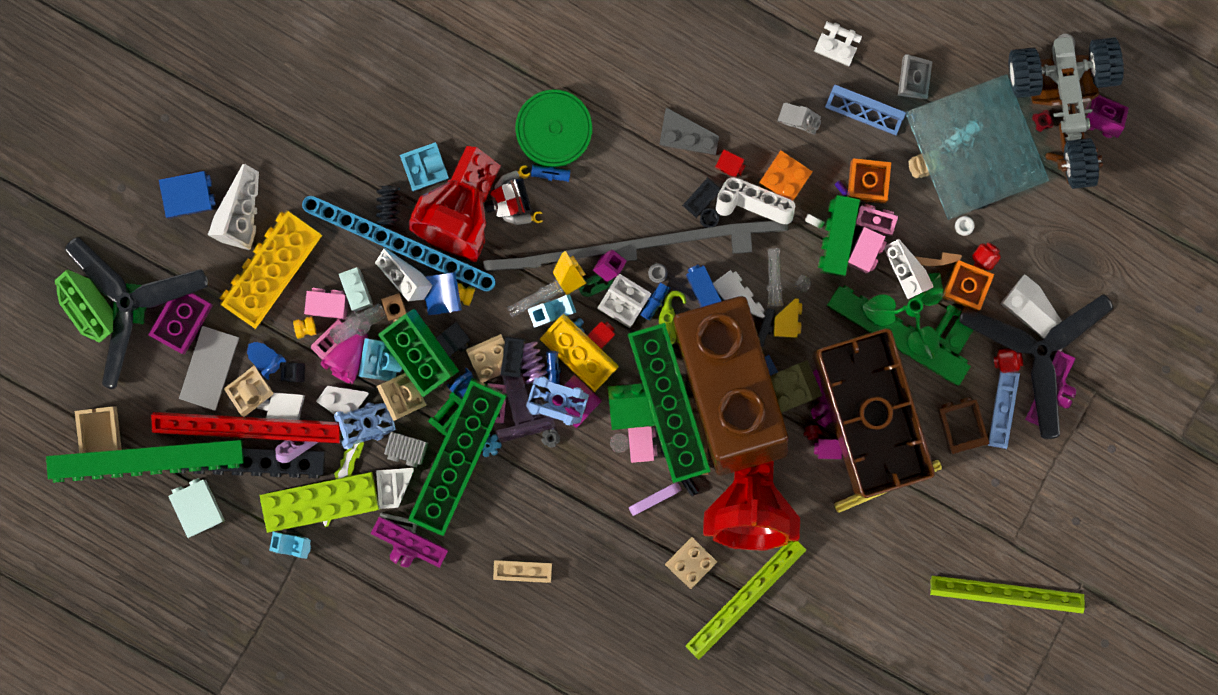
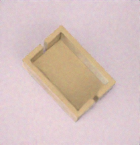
(98, 430)

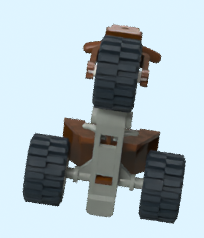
(1067, 81)

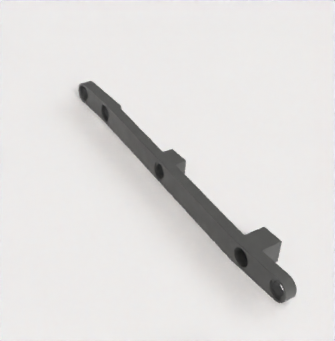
(739, 234)

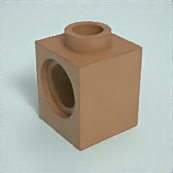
(389, 301)

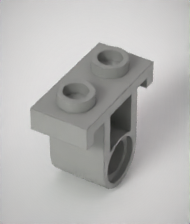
(799, 118)

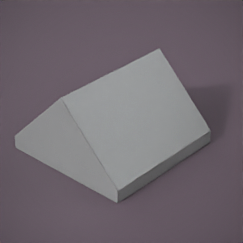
(915, 77)

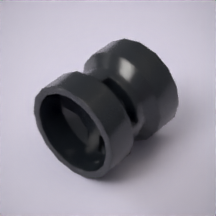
(709, 218)

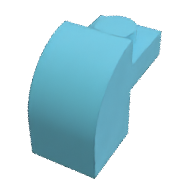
(551, 310)
(290, 544)

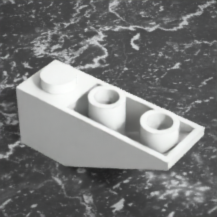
(908, 269)
(406, 278)
(730, 287)

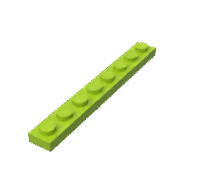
(1007, 594)
(745, 598)

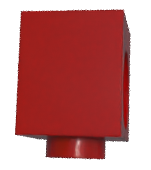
(730, 164)
(602, 334)

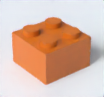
(785, 176)
(869, 180)
(968, 285)

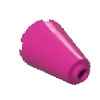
(346, 358)

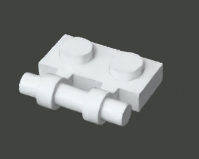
(836, 49)

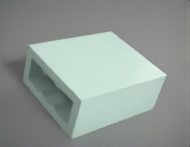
(356, 289)
(196, 507)

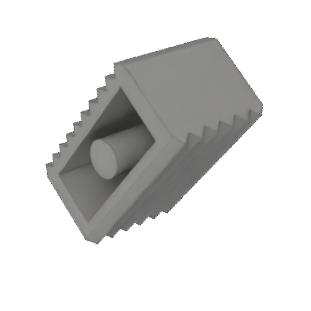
(406, 449)

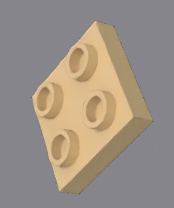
(487, 358)
(248, 391)
(401, 396)
(691, 563)

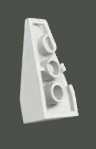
(235, 216)
(1031, 306)

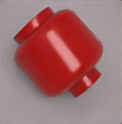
(986, 256)
(1008, 360)

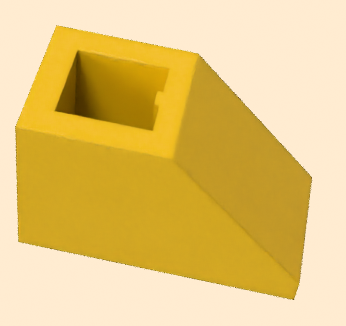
(569, 273)
(786, 322)

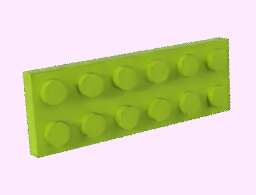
(319, 502)

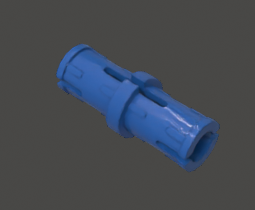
(537, 172)
(655, 301)
(553, 367)

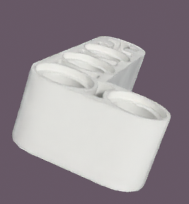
(754, 199)

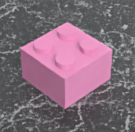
(865, 250)
(326, 304)

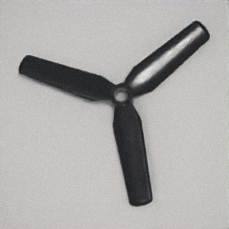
(145, 296)
(1043, 371)

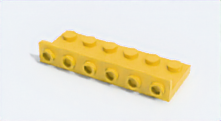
(270, 268)

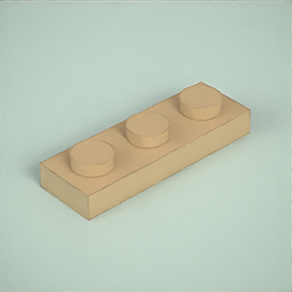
(522, 571)

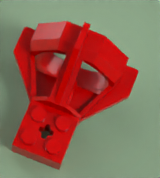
(454, 213)
(752, 513)

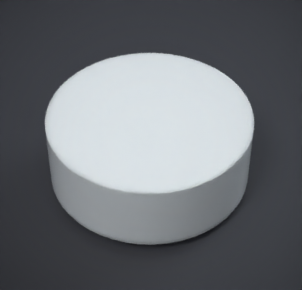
(814, 221)
(964, 226)

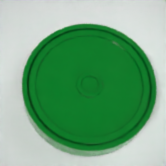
(553, 128)

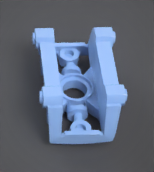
(552, 410)
(374, 432)

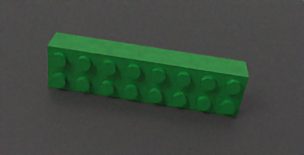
(669, 402)
(457, 457)

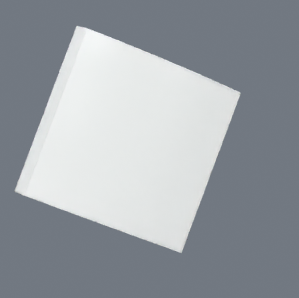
(624, 300)

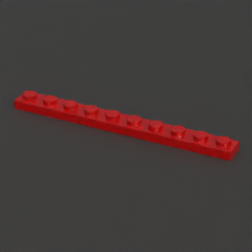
(246, 427)

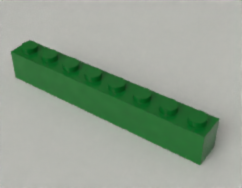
(944, 364)

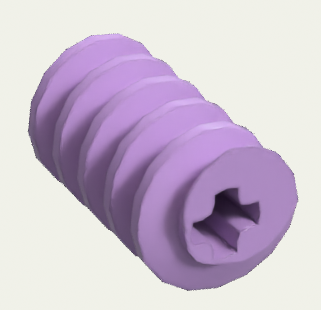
(531, 363)

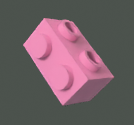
(875, 220)
(641, 444)

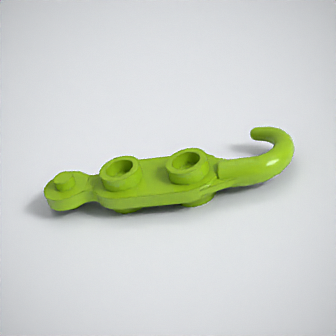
(667, 313)

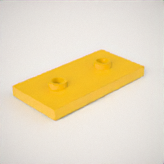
(579, 352)

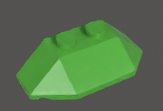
(84, 305)

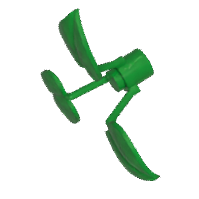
(923, 341)

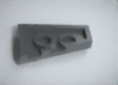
(686, 135)

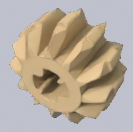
(918, 167)

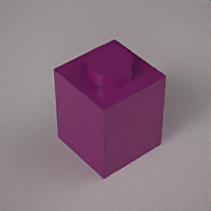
(609, 265)
(827, 449)

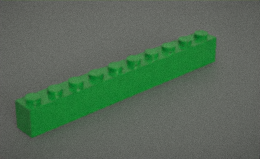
(144, 459)

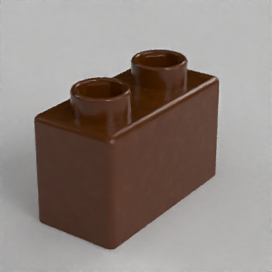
(731, 385)
(873, 414)

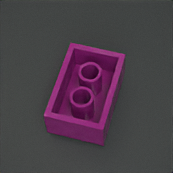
(181, 321)

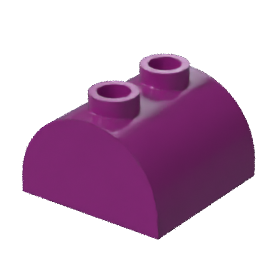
(1107, 116)
(592, 402)

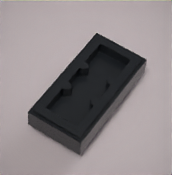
(701, 197)
(767, 326)
(512, 357)

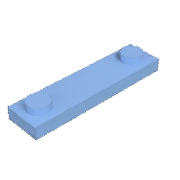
(1003, 409)

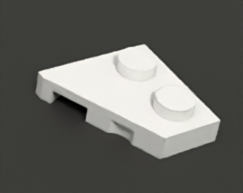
(341, 399)
(392, 486)

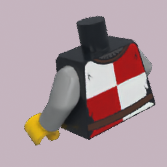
(511, 199)

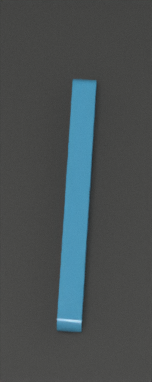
(392, 237)

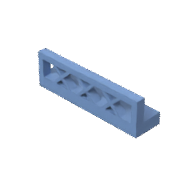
(866, 102)

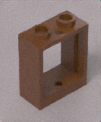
(983, 440)

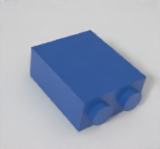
(187, 194)
(702, 286)

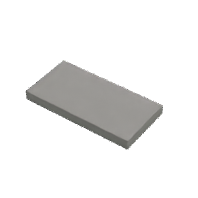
(209, 368)

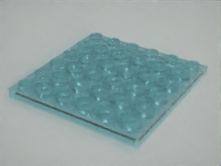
(977, 146)

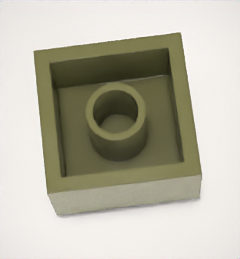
(795, 386)

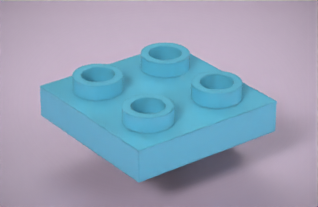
(424, 166)
(378, 361)

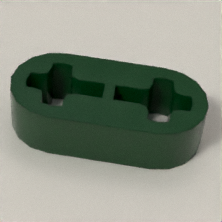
(598, 288)

